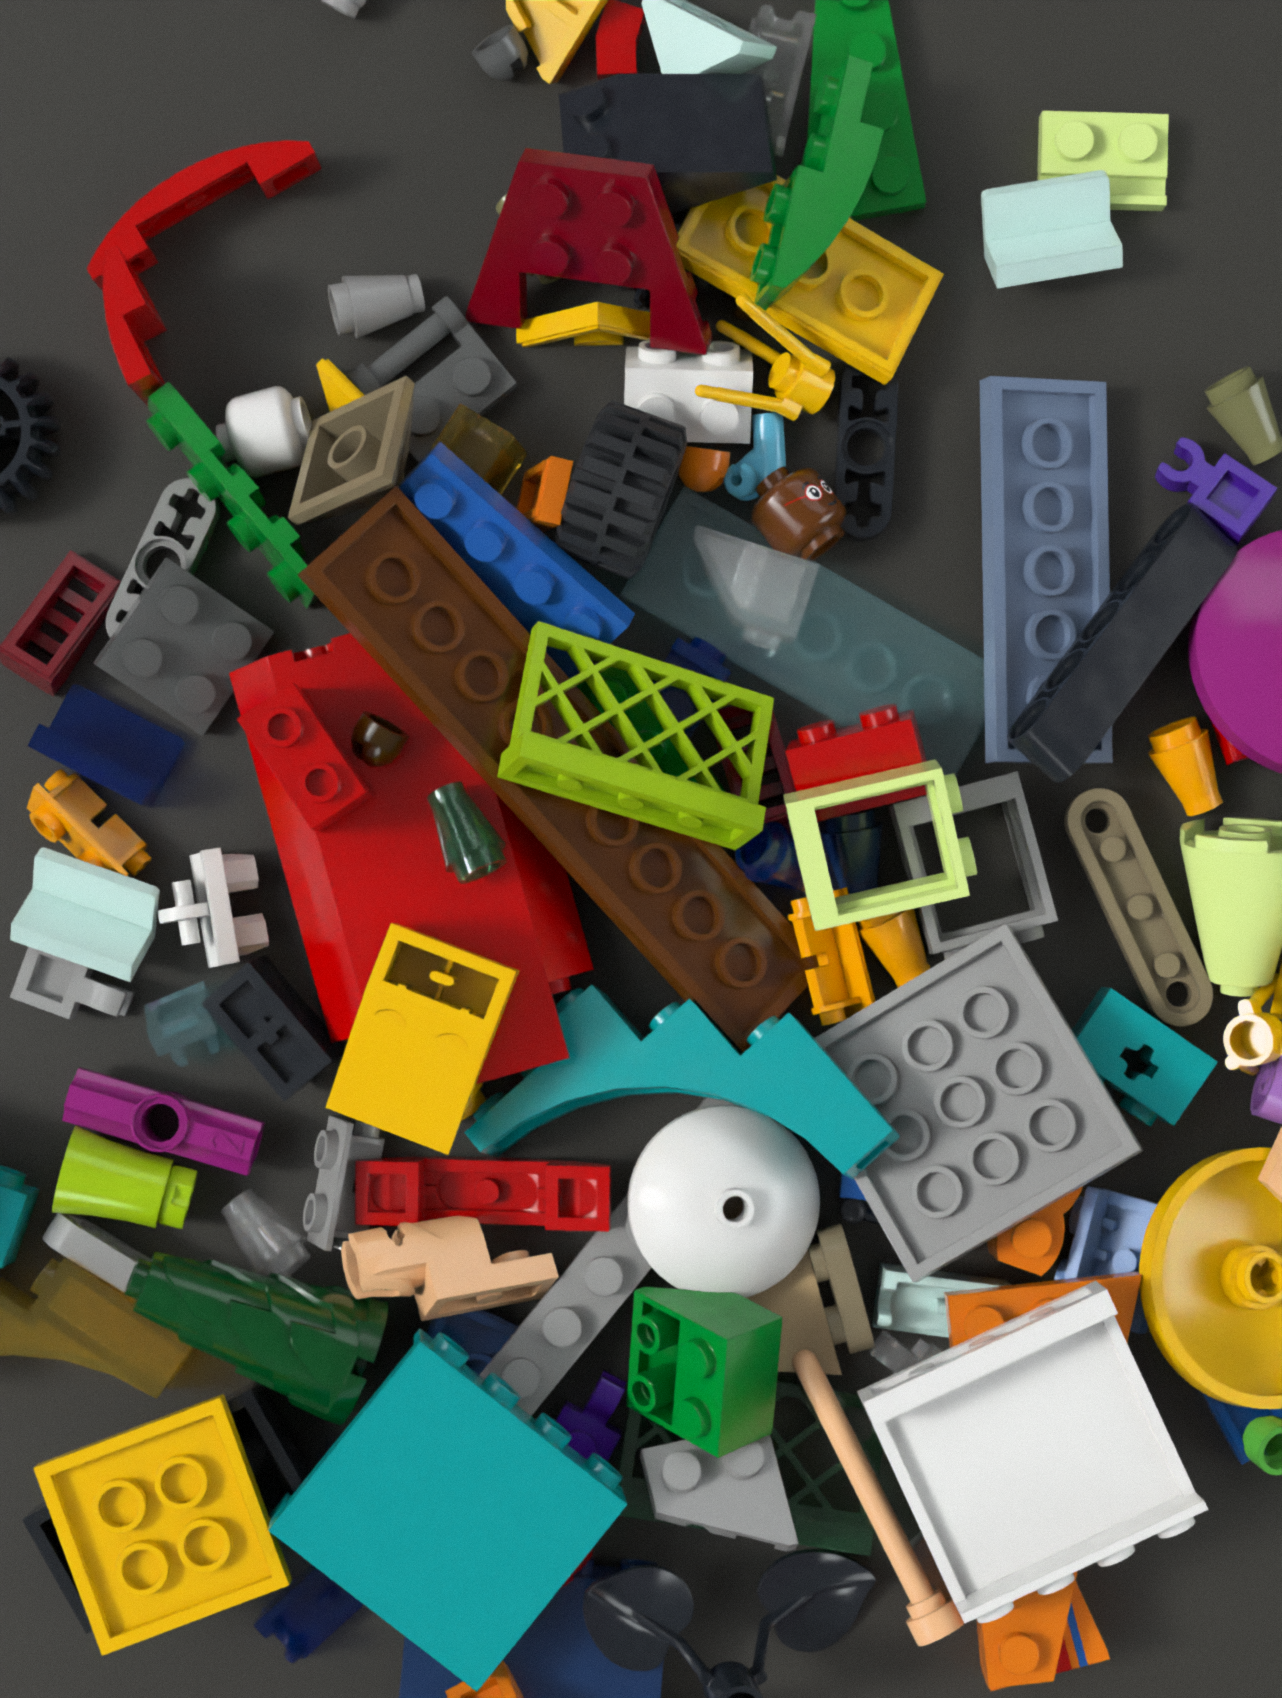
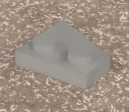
(723, 1494)

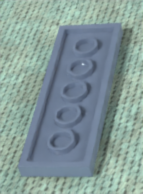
(1039, 539)

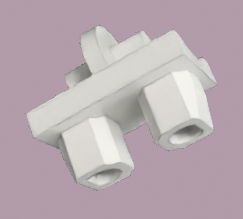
(214, 879)

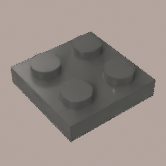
(182, 646)

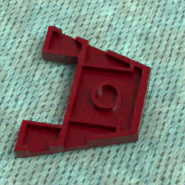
(593, 225)

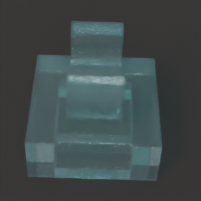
(181, 1021)

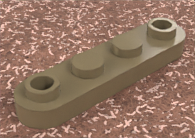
(1138, 907)

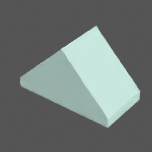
(700, 42)

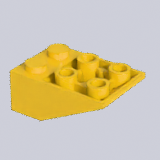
(421, 1037)

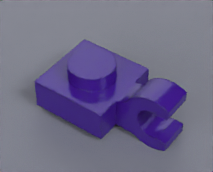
(589, 1425)

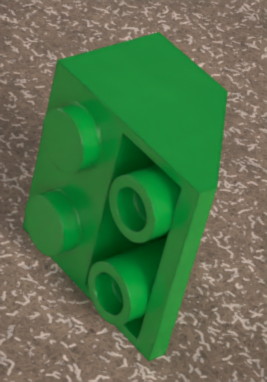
(704, 1366)

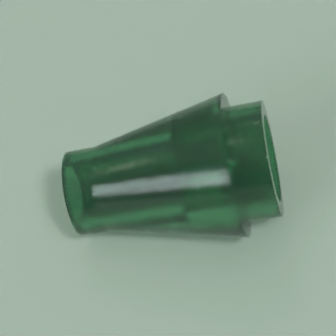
(465, 835)

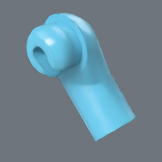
(764, 458)

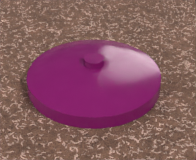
(1239, 651)

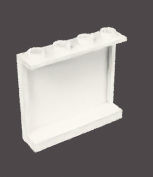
(1032, 1453)

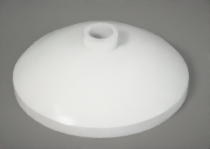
(690, 1174)

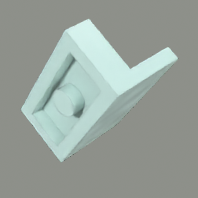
(1049, 229)
(87, 915)

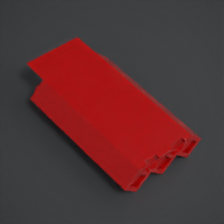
(389, 865)

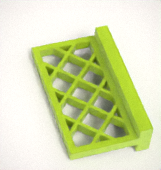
(616, 783)

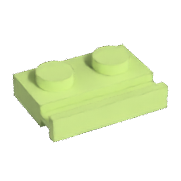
(1124, 145)

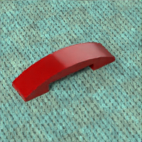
(272, 164)
(484, 1188)

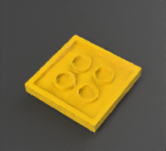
(162, 1524)

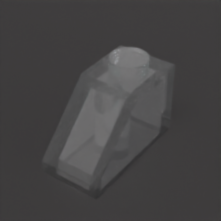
(756, 586)

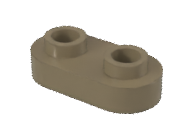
(834, 1263)

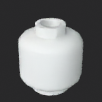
(265, 431)

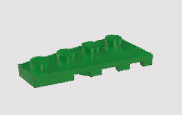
(867, 32)

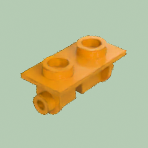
(67, 817)
(842, 979)

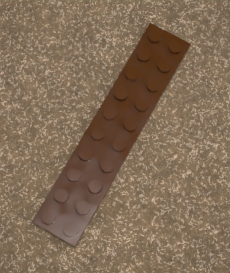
(464, 668)

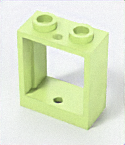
(955, 853)

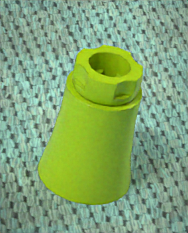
(122, 1183)

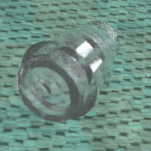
(265, 1236)

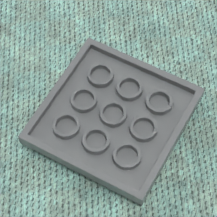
(986, 1100)

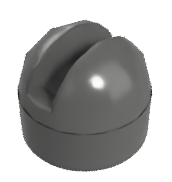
(501, 50)

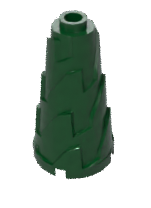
(272, 1328)

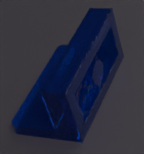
(109, 745)

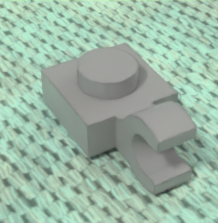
(65, 985)

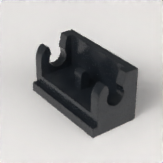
(273, 1027)

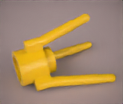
(799, 379)
(1254, 1035)

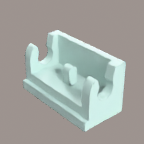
(921, 1304)

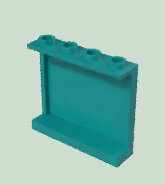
(451, 1509)

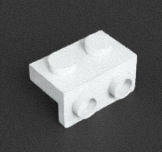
(666, 381)

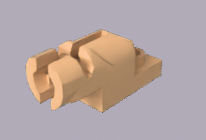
(444, 1268)

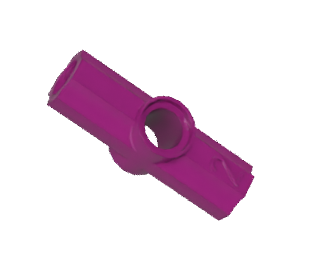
(125, 1109)

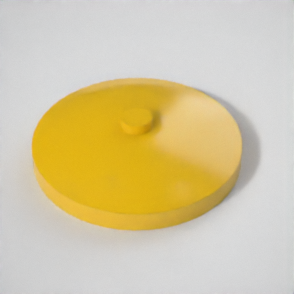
(1217, 1279)

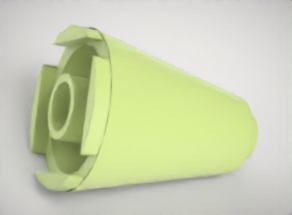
(1236, 899)

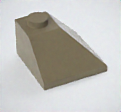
(355, 454)

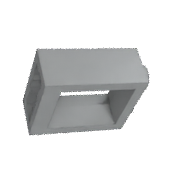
(1025, 925)

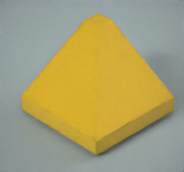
(336, 385)

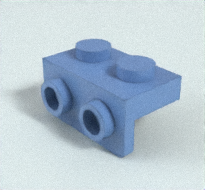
(1107, 1239)

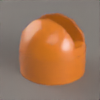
(703, 468)

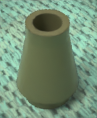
(1246, 413)

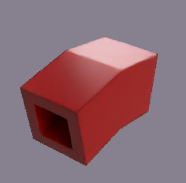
(618, 39)

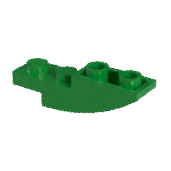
(823, 189)

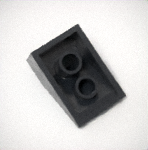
(697, 129)

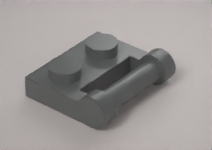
(465, 377)

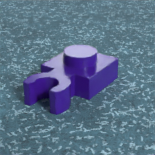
(1224, 492)

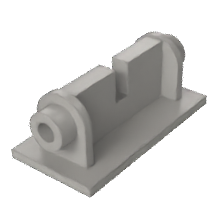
(332, 1206)

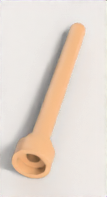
(929, 1610)

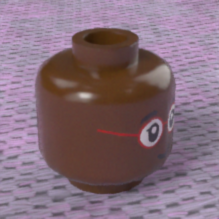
(798, 513)

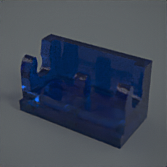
(306, 1613)

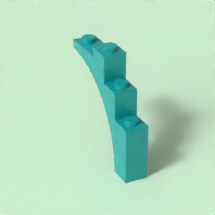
(686, 1054)

